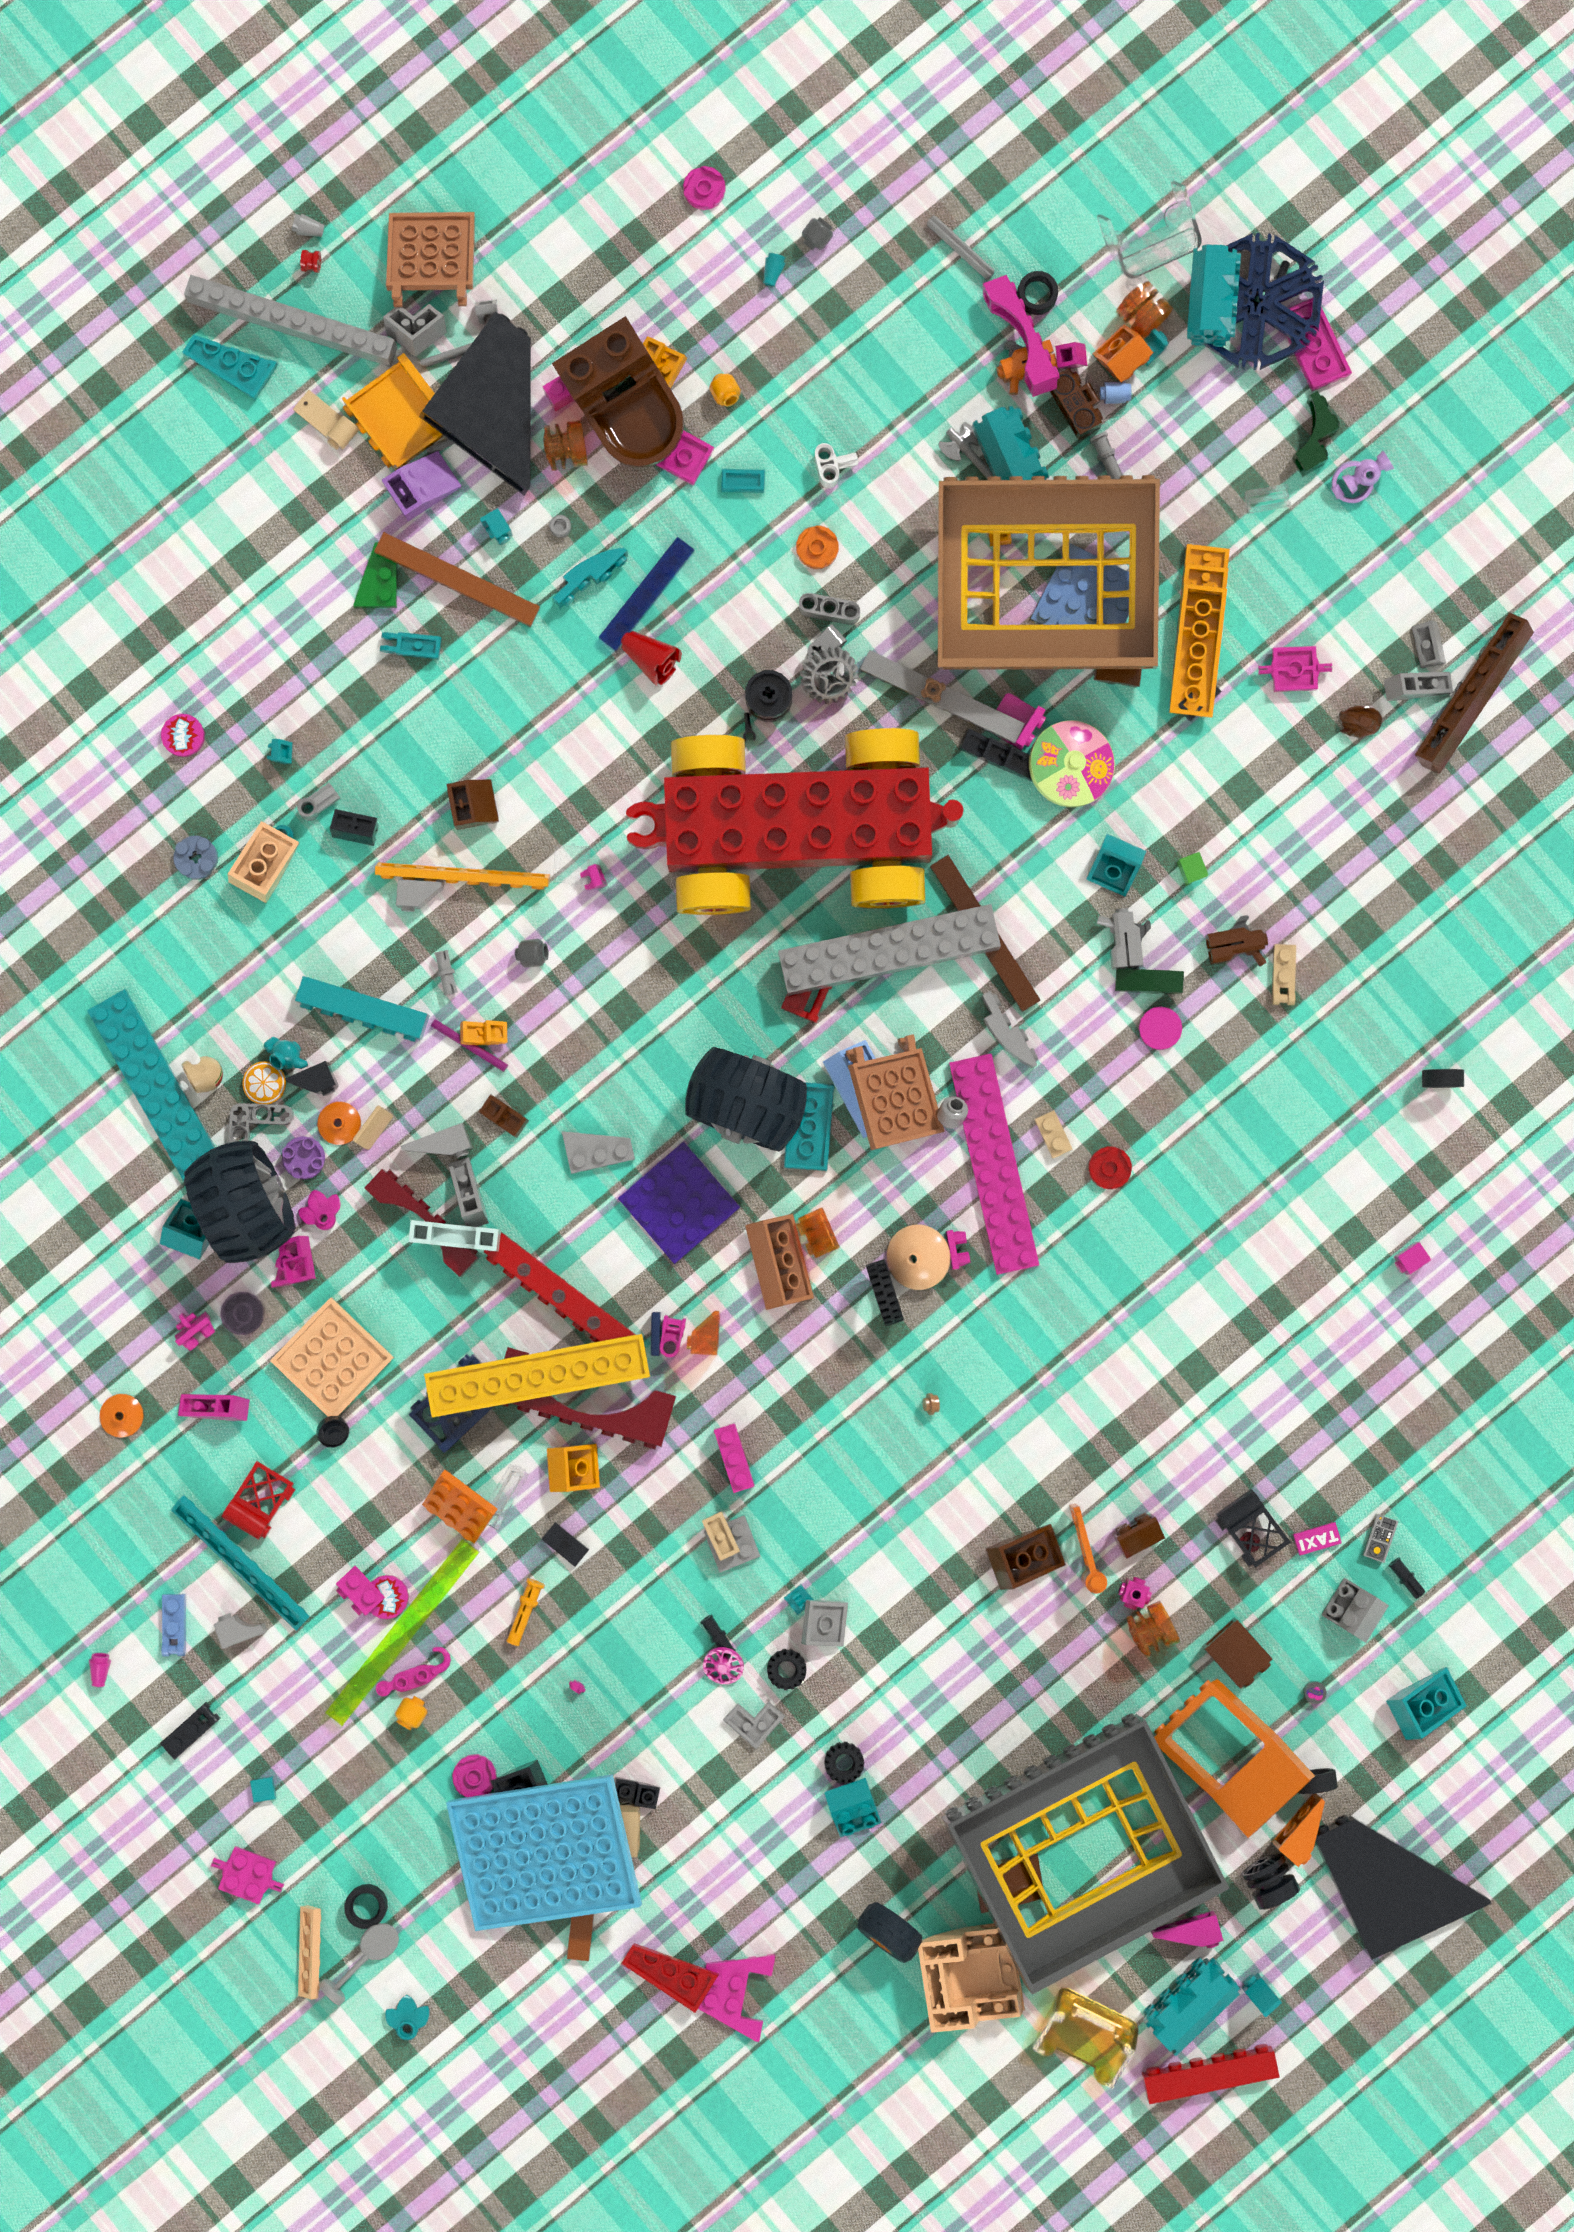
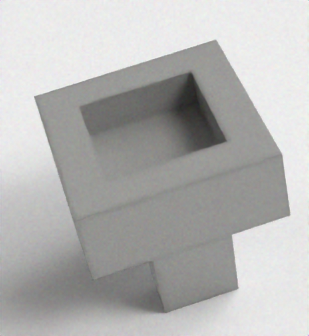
(485, 308)

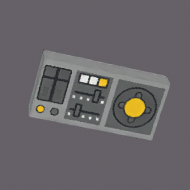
(1380, 1538)

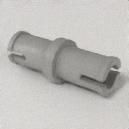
(446, 972)

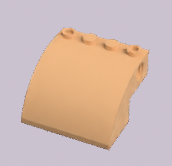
(969, 1978)

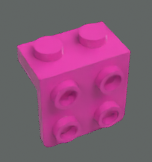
(1025, 713)

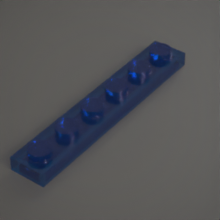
(646, 593)

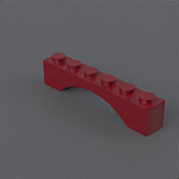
(389, 1191)

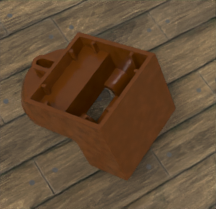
(642, 422)

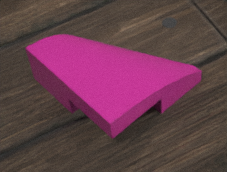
(294, 1262)

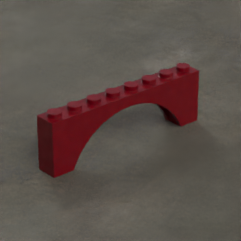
(642, 1422)

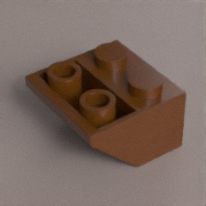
(472, 803)
(1138, 1535)

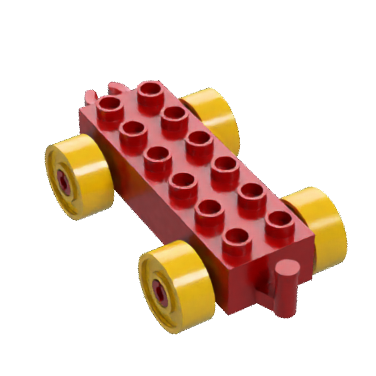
(741, 821)

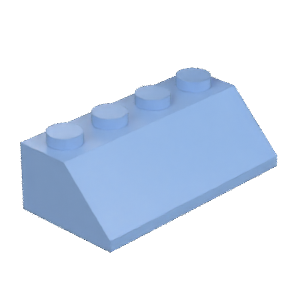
(839, 1072)

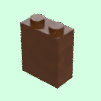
(1238, 1653)

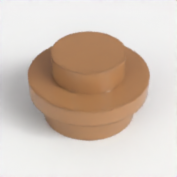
(931, 1403)

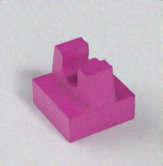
(596, 875)

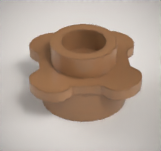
(939, 687)

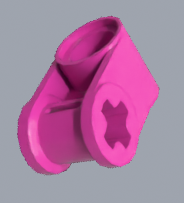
(672, 1334)

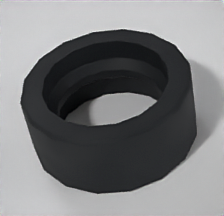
(1044, 278)
(1442, 1078)
(1324, 1781)
(363, 1889)

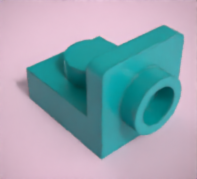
(1158, 344)

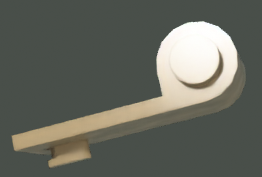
(326, 420)

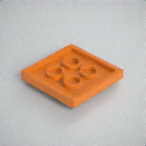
(459, 1506)

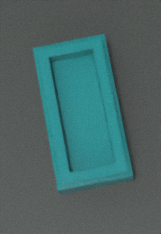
(743, 480)

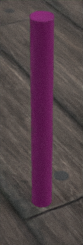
(473, 1048)

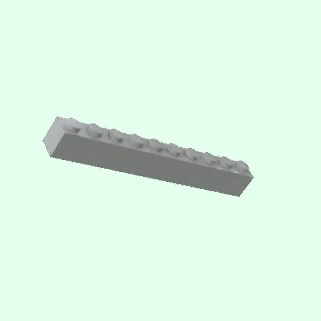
(290, 320)

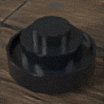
(332, 1431)

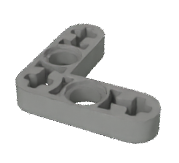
(251, 1118)

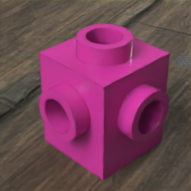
(1127, 1588)

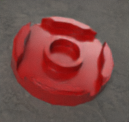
(1110, 1167)

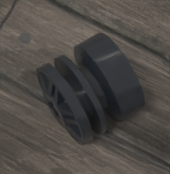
(1272, 1883)

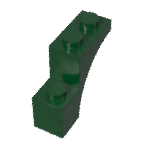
(1323, 426)

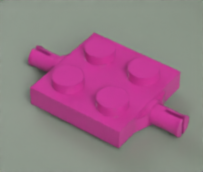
(1295, 669)
(247, 1875)

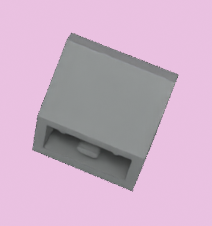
(1355, 1610)

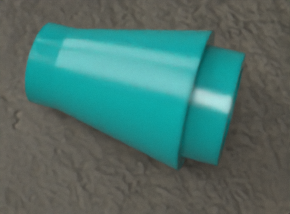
(773, 267)

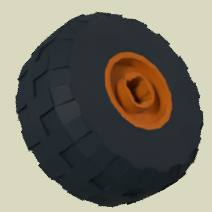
(889, 1932)

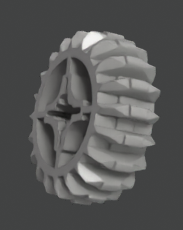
(832, 659)

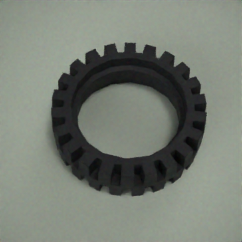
(884, 1292)

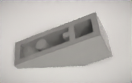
(1417, 685)
(445, 1142)
(468, 1193)

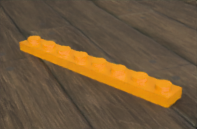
(453, 875)

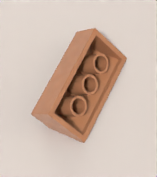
(779, 1261)

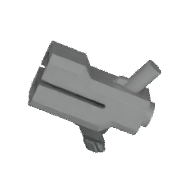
(1126, 938)

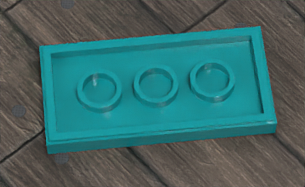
(811, 1141)

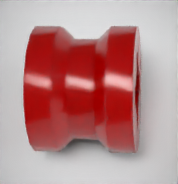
(310, 261)

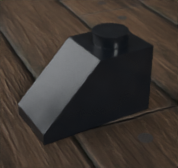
(316, 1079)

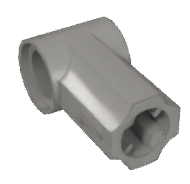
(320, 800)

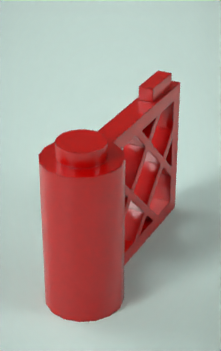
(250, 1518)

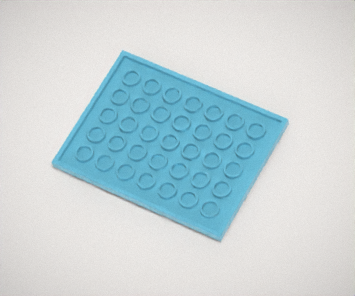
(544, 1853)

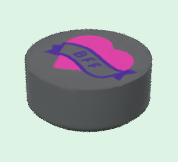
(1315, 1692)

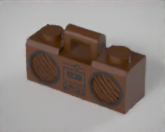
(1074, 406)

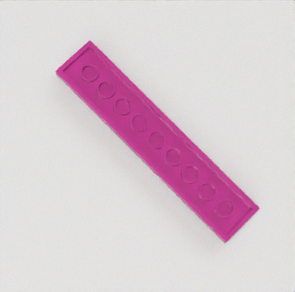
(994, 1165)

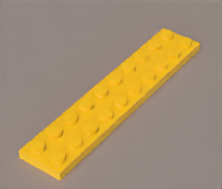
(536, 1375)

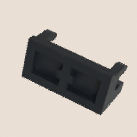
(354, 827)

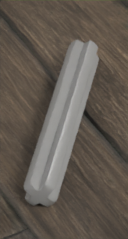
(960, 247)

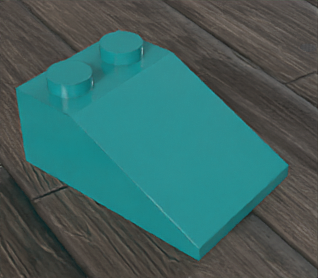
(1426, 1704)

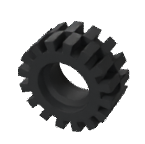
(793, 1657)
(853, 1772)

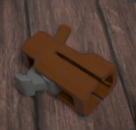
(1240, 941)

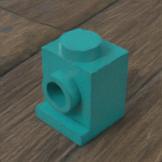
(497, 526)

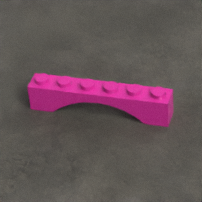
(1003, 301)

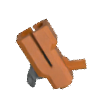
(1013, 368)

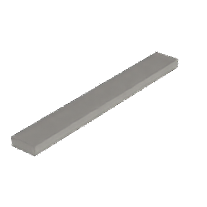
(951, 700)

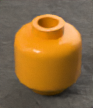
(725, 389)
(411, 1712)

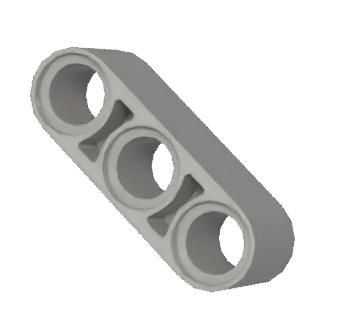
(821, 601)

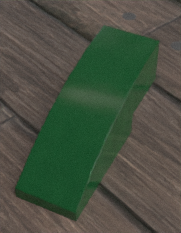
(1149, 981)

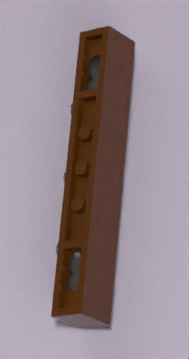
(1474, 693)

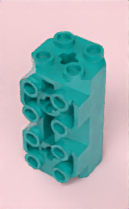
(1212, 295)
(1008, 445)
(1192, 2005)

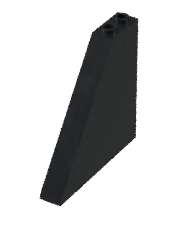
(488, 402)
(1388, 1888)

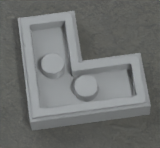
(755, 1728)

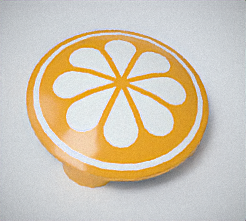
(264, 1083)

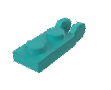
(413, 645)

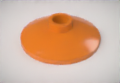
(350, 1123)
(132, 1415)

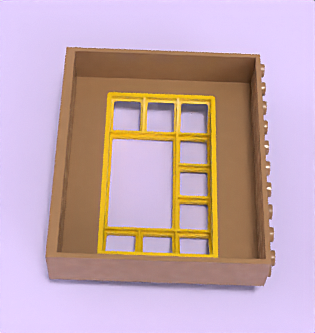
(1048, 507)

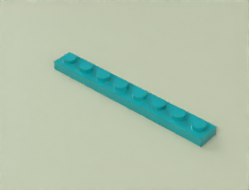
(240, 1562)

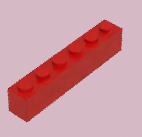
(1210, 2074)

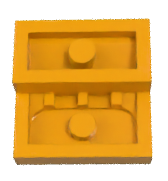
(667, 360)

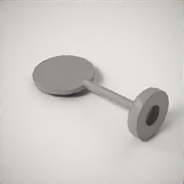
(375, 1944)

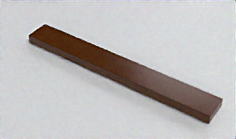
(1001, 959)

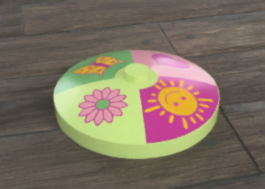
(1071, 763)

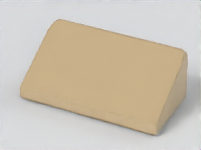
(373, 1127)

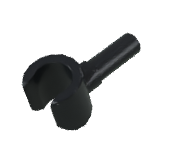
(748, 729)

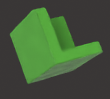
(1192, 868)

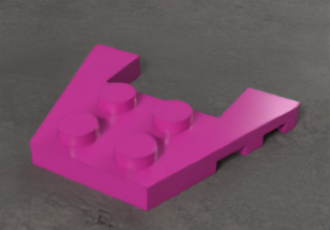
(728, 1991)

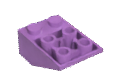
(421, 484)

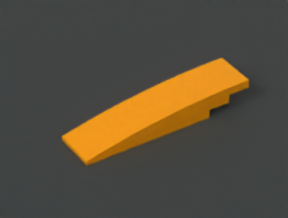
(1199, 629)

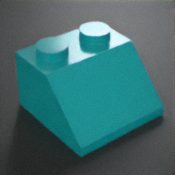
(1116, 865)
(183, 1231)

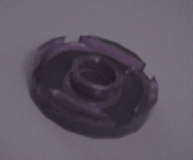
(242, 1313)

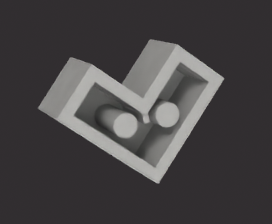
(416, 331)

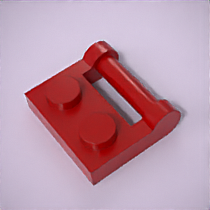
(796, 1004)

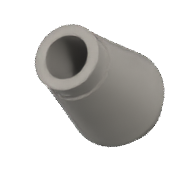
(307, 226)

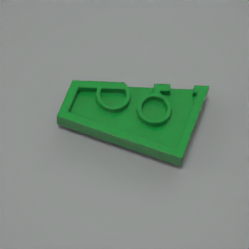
(378, 583)

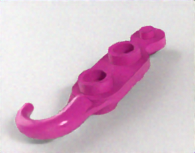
(414, 1676)

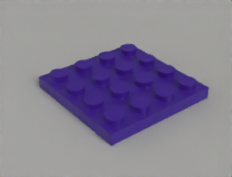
(679, 1202)

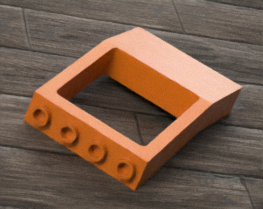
(1261, 1784)

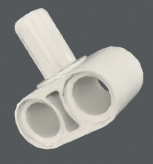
(832, 464)

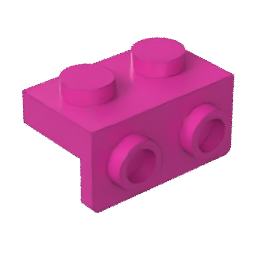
(359, 1591)

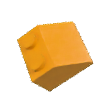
(573, 1468)

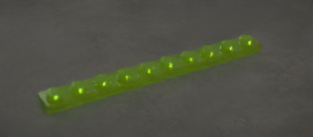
(402, 1632)

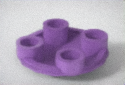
(303, 1157)

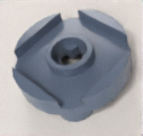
(205, 864)

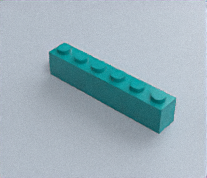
(363, 1008)

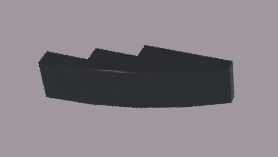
(996, 753)

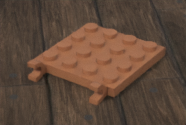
(430, 253)
(895, 1095)

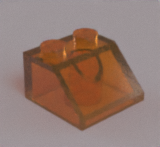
(818, 1233)
(705, 1336)

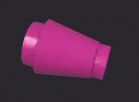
(99, 1668)

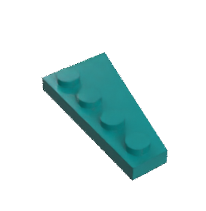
(239, 369)

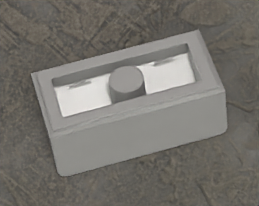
(1428, 644)

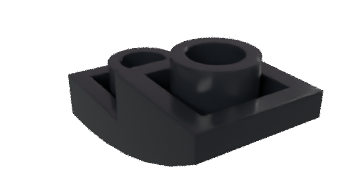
(637, 1792)

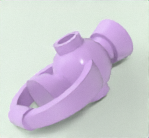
(1360, 477)

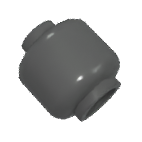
(817, 233)
(532, 953)

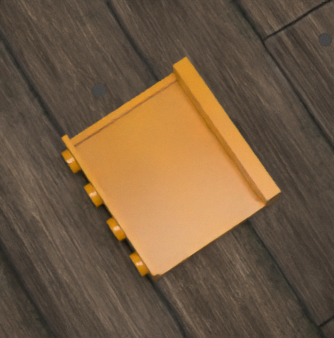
(390, 413)

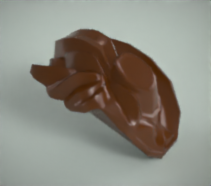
(1360, 721)

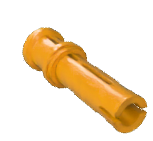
(528, 1602)

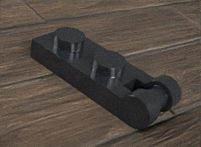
(189, 1731)

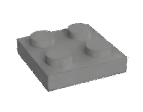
(745, 1542)
(824, 1623)

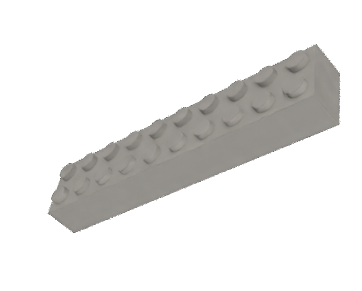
(889, 950)

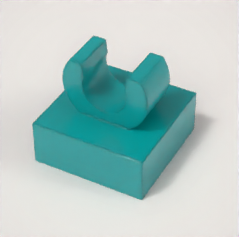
(280, 751)
(797, 1599)

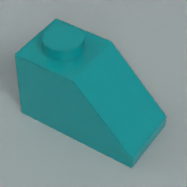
(1261, 1994)

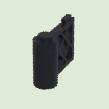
(1242, 1512)

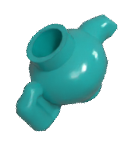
(284, 1054)

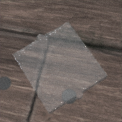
(569, 863)

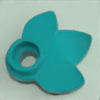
(407, 2014)

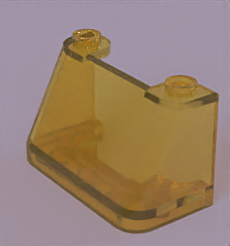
(1088, 2034)

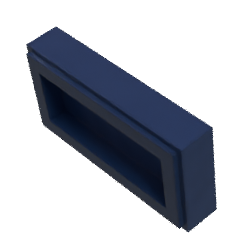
(655, 1333)

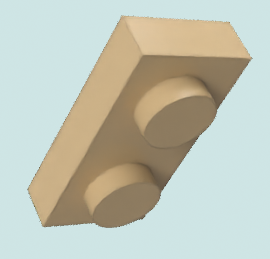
(1053, 1134)
(720, 1535)

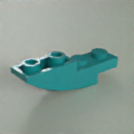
(595, 568)

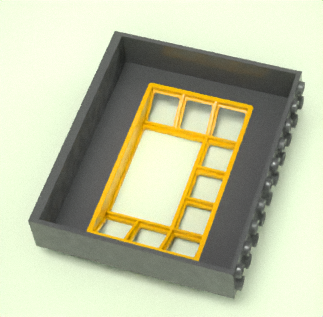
(1118, 1908)

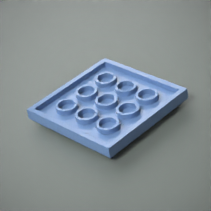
(1073, 594)

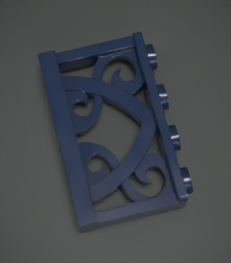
(452, 1432)

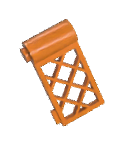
(1091, 1578)

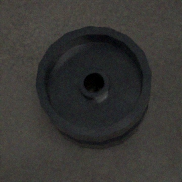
(768, 683)

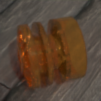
(1141, 306)
(565, 445)
(1152, 1629)

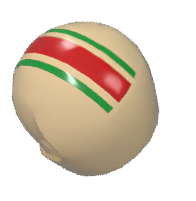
(204, 1075)

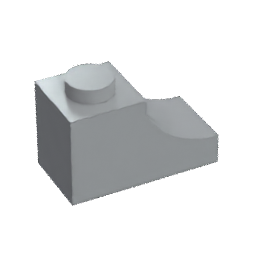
(234, 1630)

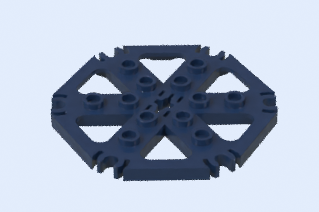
(1273, 311)

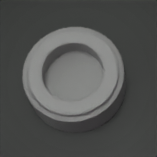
(560, 526)

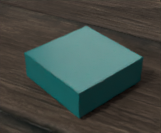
(263, 1789)

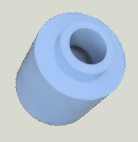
(1115, 392)

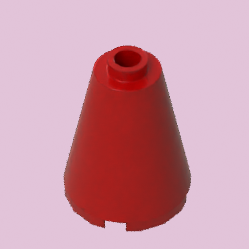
(651, 656)

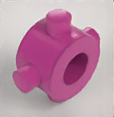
(577, 1686)

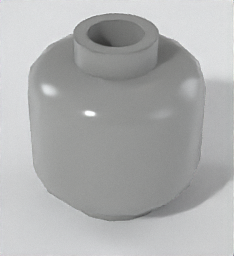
(952, 1112)

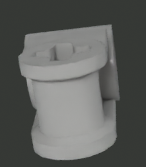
(828, 637)

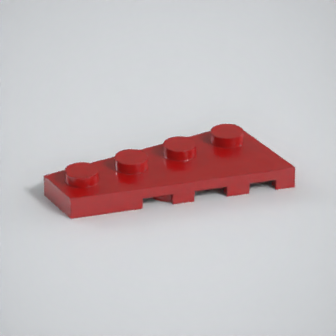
(673, 1976)

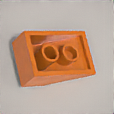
(1299, 1834)

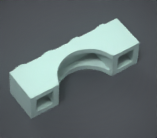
(454, 1235)

